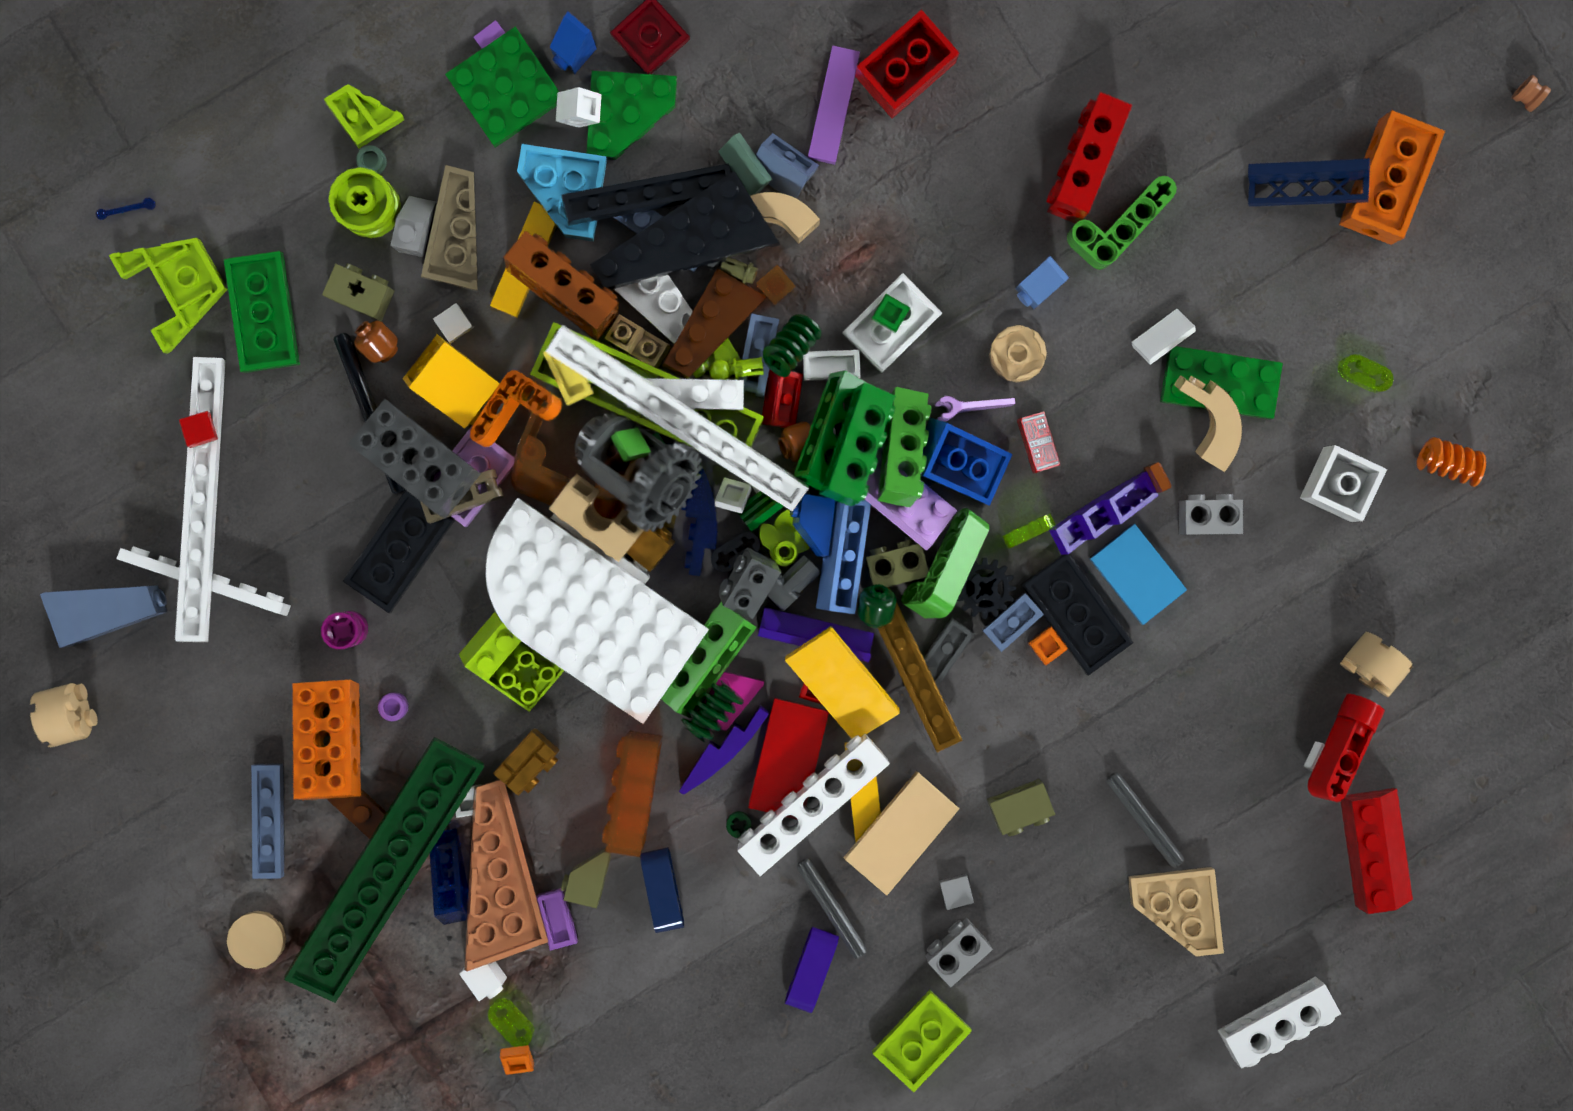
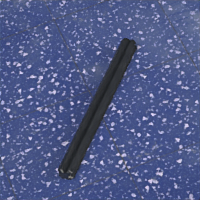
(360, 387)

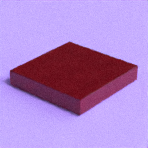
(650, 35)

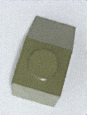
(587, 880)

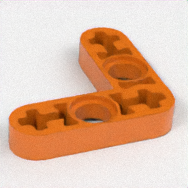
(518, 388)

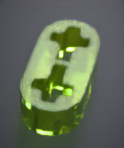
(1363, 379)
(1029, 530)
(515, 1017)

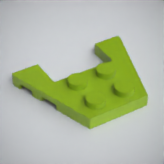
(185, 278)

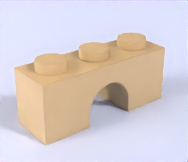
(577, 509)

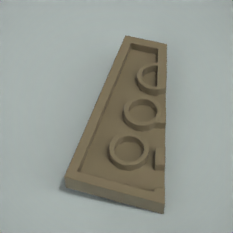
(452, 240)

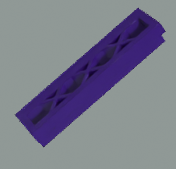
(800, 629)

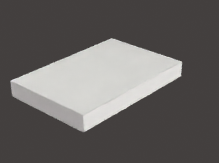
(879, 343)

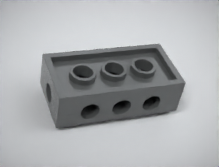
(396, 461)

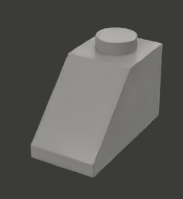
(414, 226)

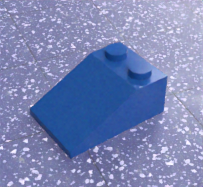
(963, 461)

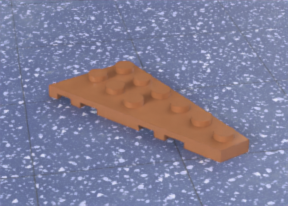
(501, 895)

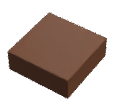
(1158, 477)

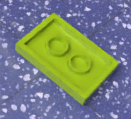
(921, 1041)

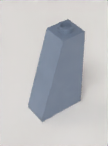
(96, 612)

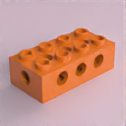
(1409, 174)
(308, 737)

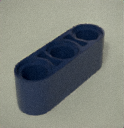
(662, 890)

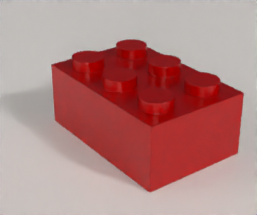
(906, 64)

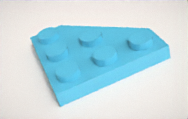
(559, 172)

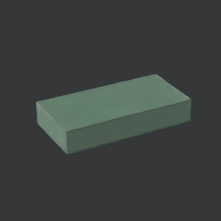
(745, 164)

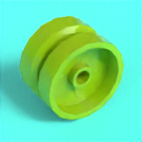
(352, 191)

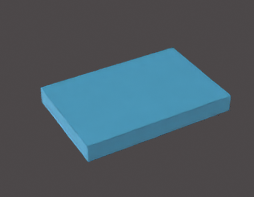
(1138, 574)

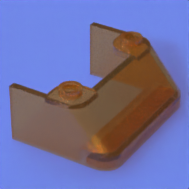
(545, 484)

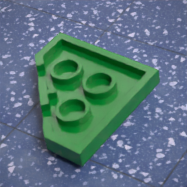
(628, 109)

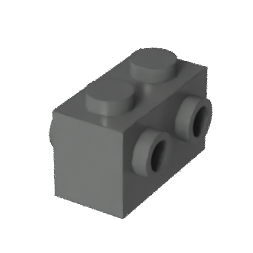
(749, 583)

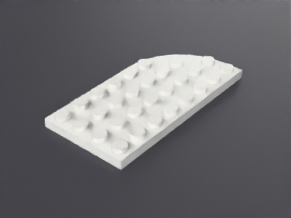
(587, 612)

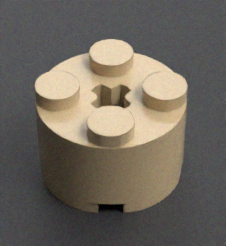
(1377, 664)
(62, 714)

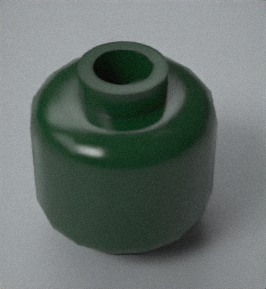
(876, 606)

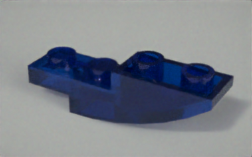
(705, 530)

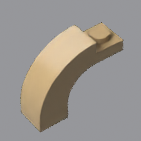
(787, 213)
(1225, 425)

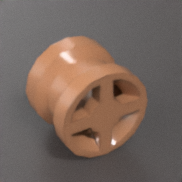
(1531, 93)

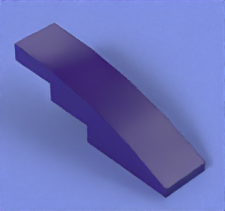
(1104, 512)
(717, 756)

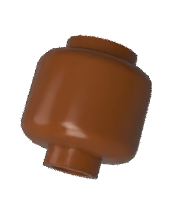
(376, 341)
(793, 440)

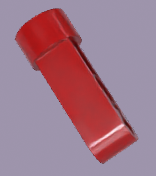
(1345, 748)

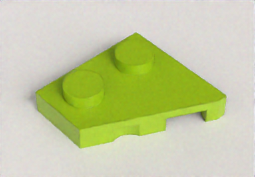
(361, 115)

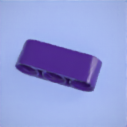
(811, 969)

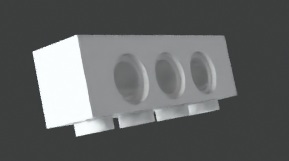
(1264, 1019)

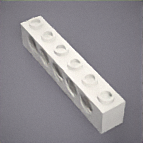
(763, 856)

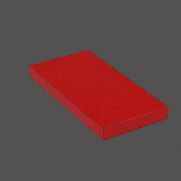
(787, 753)

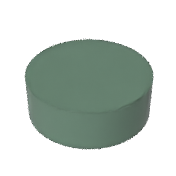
(371, 158)

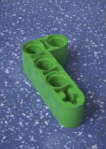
(1128, 221)
(950, 567)

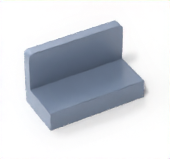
(785, 166)

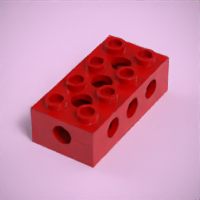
(1089, 157)

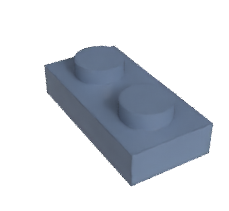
(1012, 622)

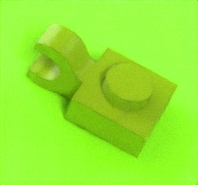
(724, 352)

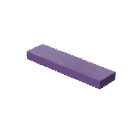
(833, 105)

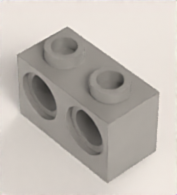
(1210, 521)
(964, 956)

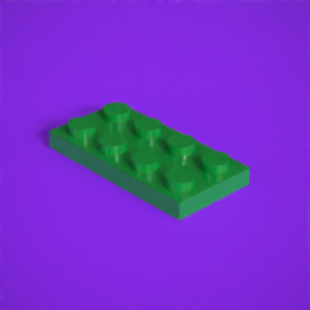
(261, 312)
(1247, 380)

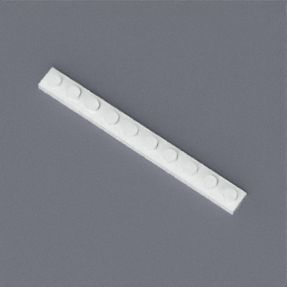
(677, 418)
(200, 507)

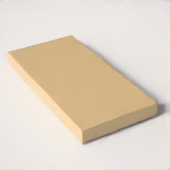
(901, 833)

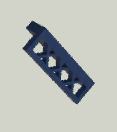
(1309, 171)

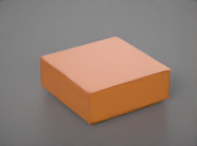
(1047, 645)
(517, 1059)

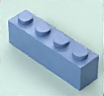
(843, 566)

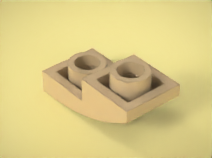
(637, 342)

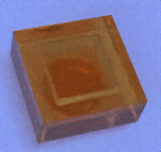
(775, 285)

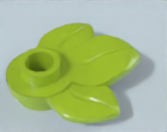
(780, 535)

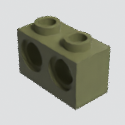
(898, 572)

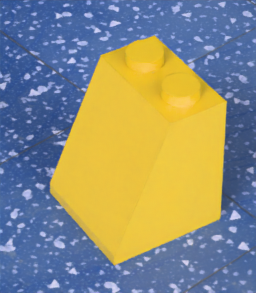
(451, 382)

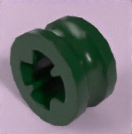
(741, 816)

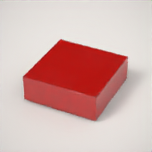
(198, 429)

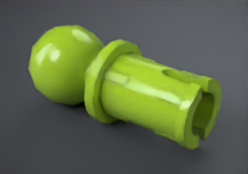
(740, 368)

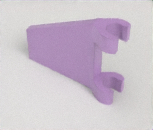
(954, 406)

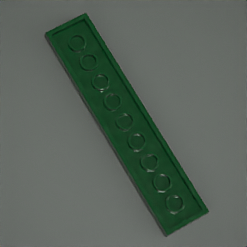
(384, 870)

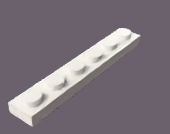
(219, 583)

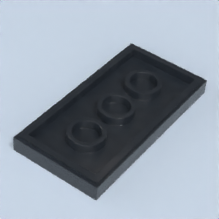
(396, 553)
(1077, 613)

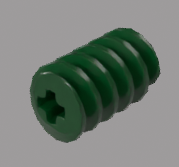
(791, 344)
(712, 711)

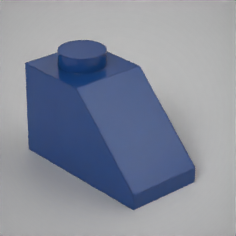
(572, 44)
(814, 522)

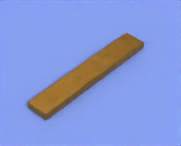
(919, 682)

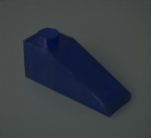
(449, 879)

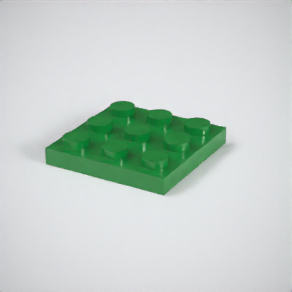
(504, 87)

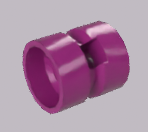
(344, 629)

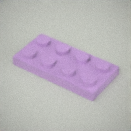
(920, 522)

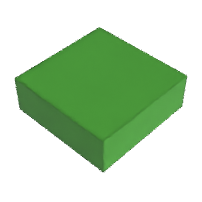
(630, 444)

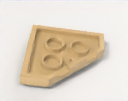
(1182, 906)

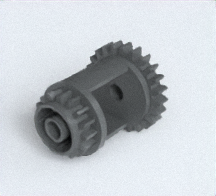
(658, 486)

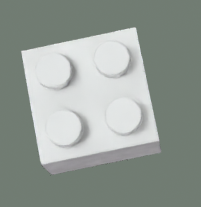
(1343, 483)

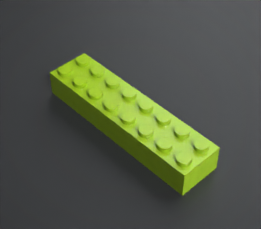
(739, 423)

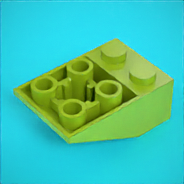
(509, 664)

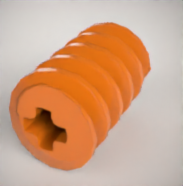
(1452, 460)

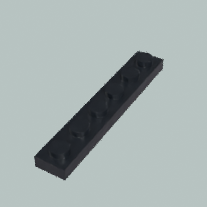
(639, 194)

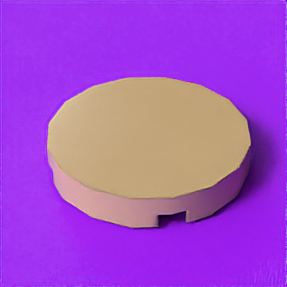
(1017, 353)
(256, 940)

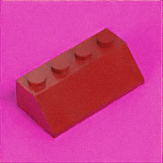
(1376, 850)

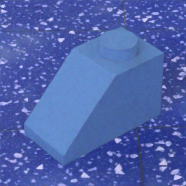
(1041, 283)

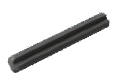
(1145, 819)
(831, 908)

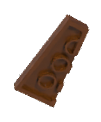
(716, 316)

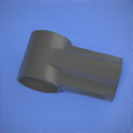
(788, 586)

